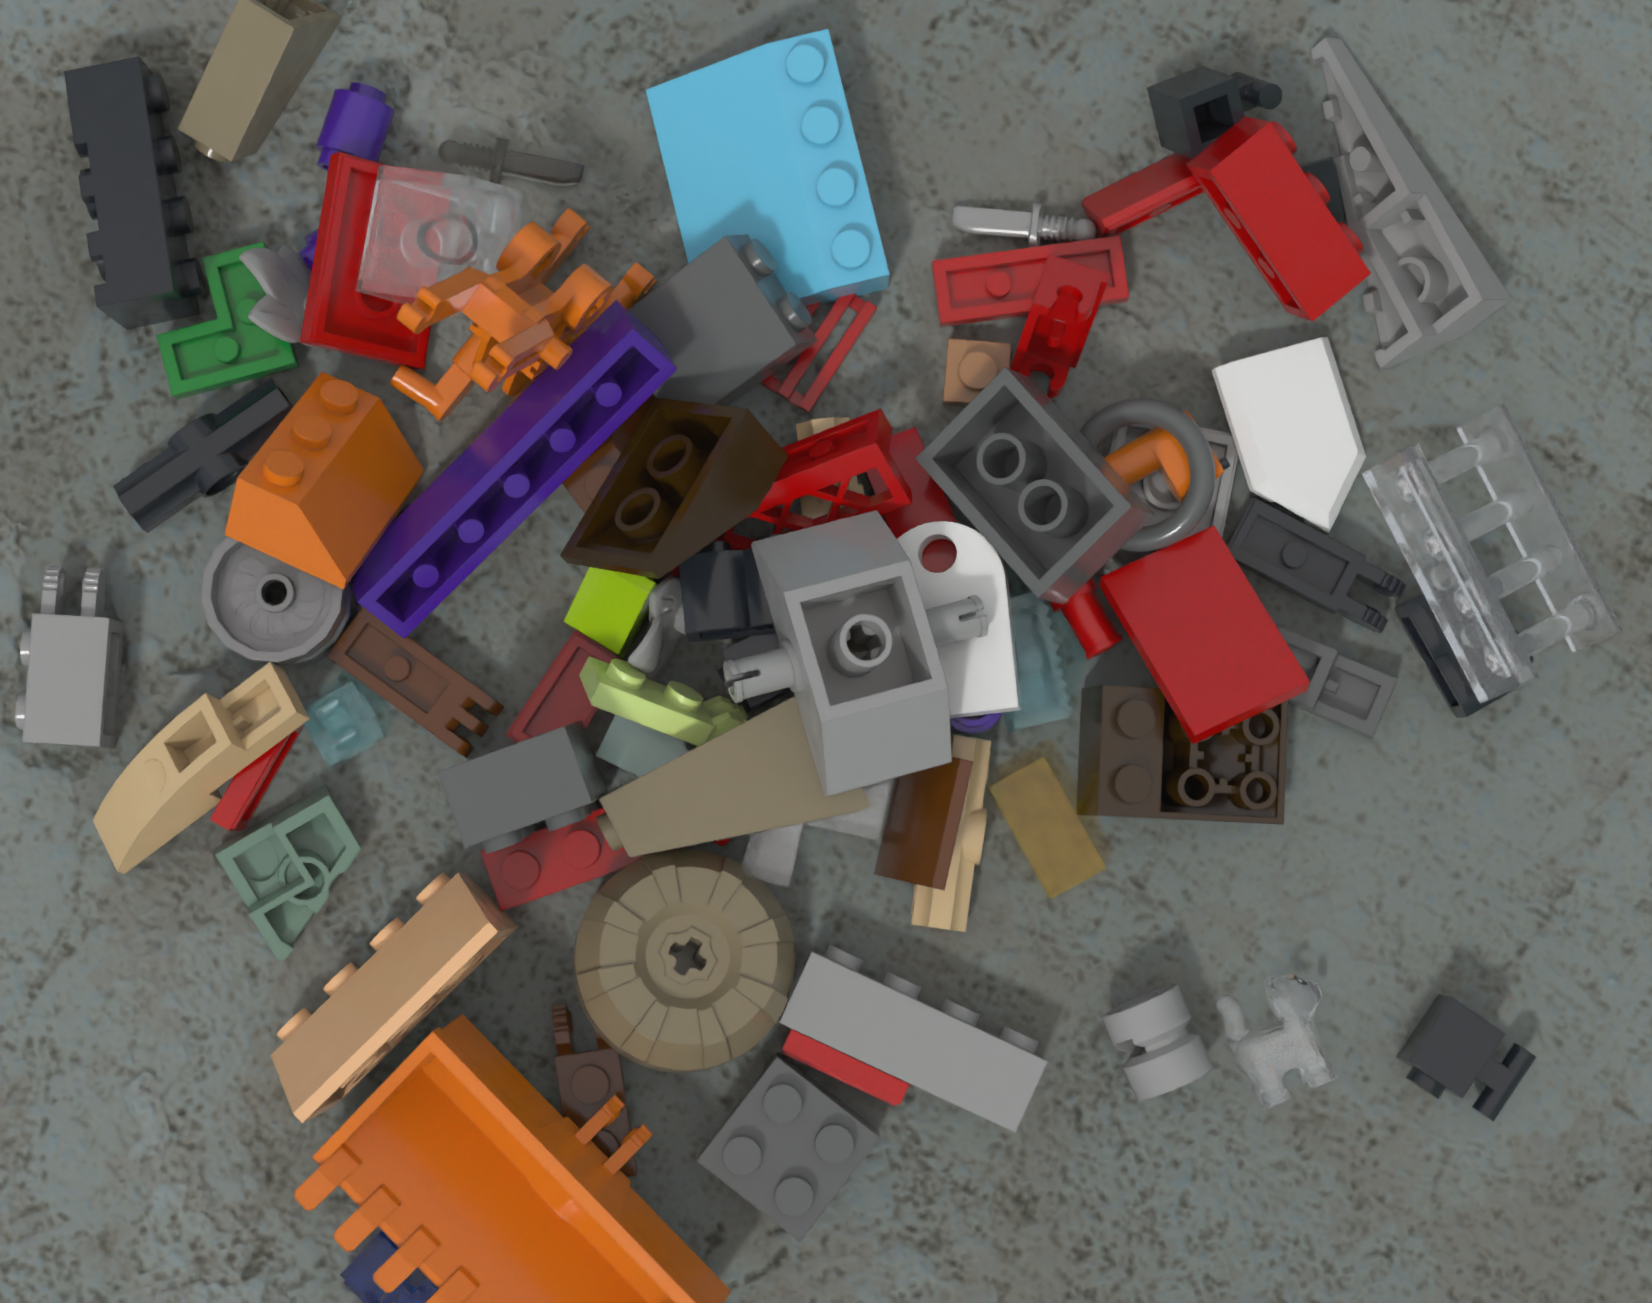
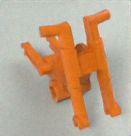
(515, 317)

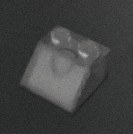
(432, 228)

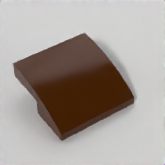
(924, 824)

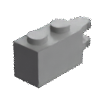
(71, 667)

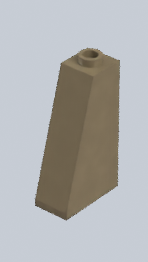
(726, 789)

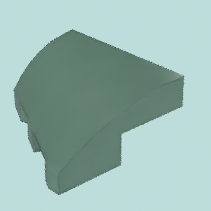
(290, 865)

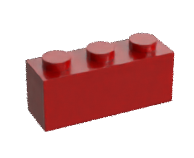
(1280, 216)

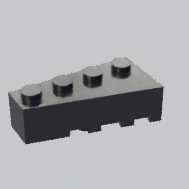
(133, 194)

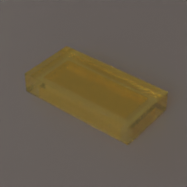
(1046, 828)

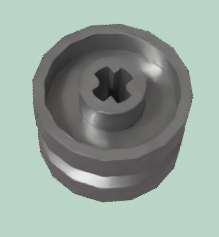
(290, 634)

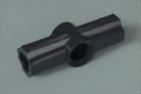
(203, 456)

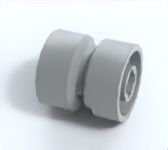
(1157, 1042)

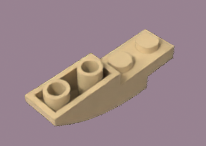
(186, 762)

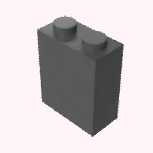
(725, 322)

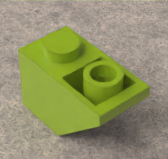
(611, 608)

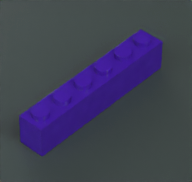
(511, 469)

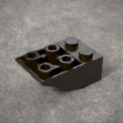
(1145, 766)

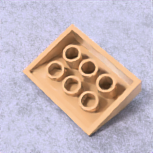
(389, 994)

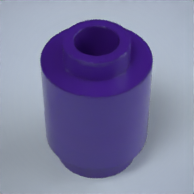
(355, 124)

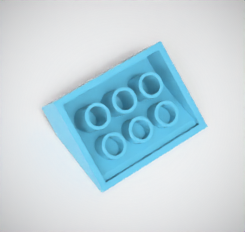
(773, 156)

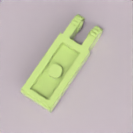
(668, 709)

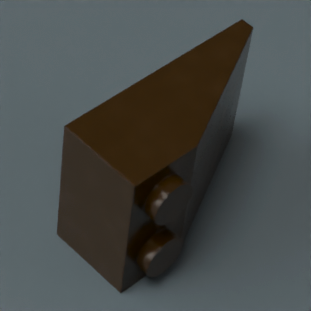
(676, 488)

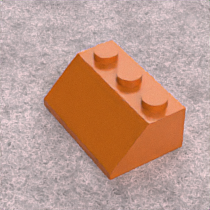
(325, 482)

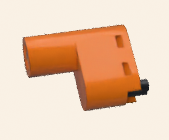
(1159, 452)

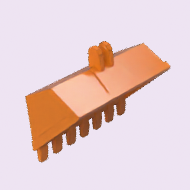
(499, 1189)

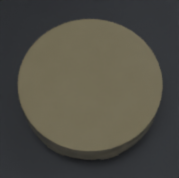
(683, 961)

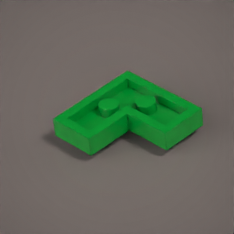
(228, 347)

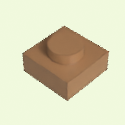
(971, 368)

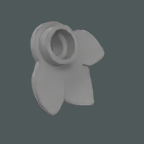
(286, 285)
(666, 628)

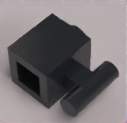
(1203, 105)
(1456, 1048)

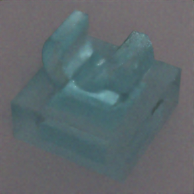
(343, 724)

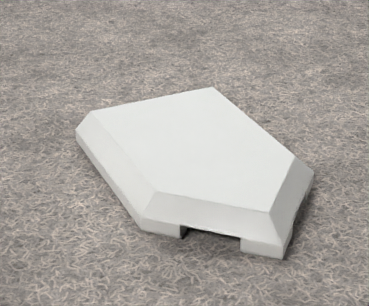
(1293, 428)

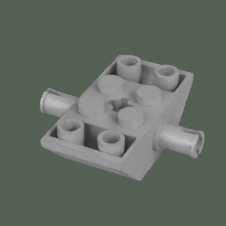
(870, 713)

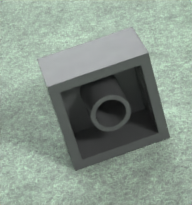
(788, 1146)

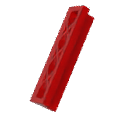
(826, 460)

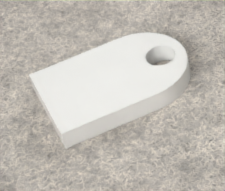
(978, 669)

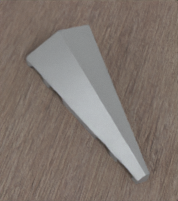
(1423, 264)

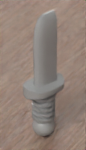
(1022, 224)

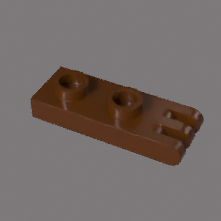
(413, 680)

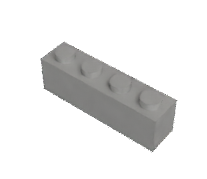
(914, 1039)

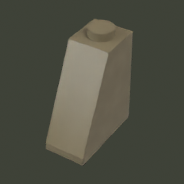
(255, 74)

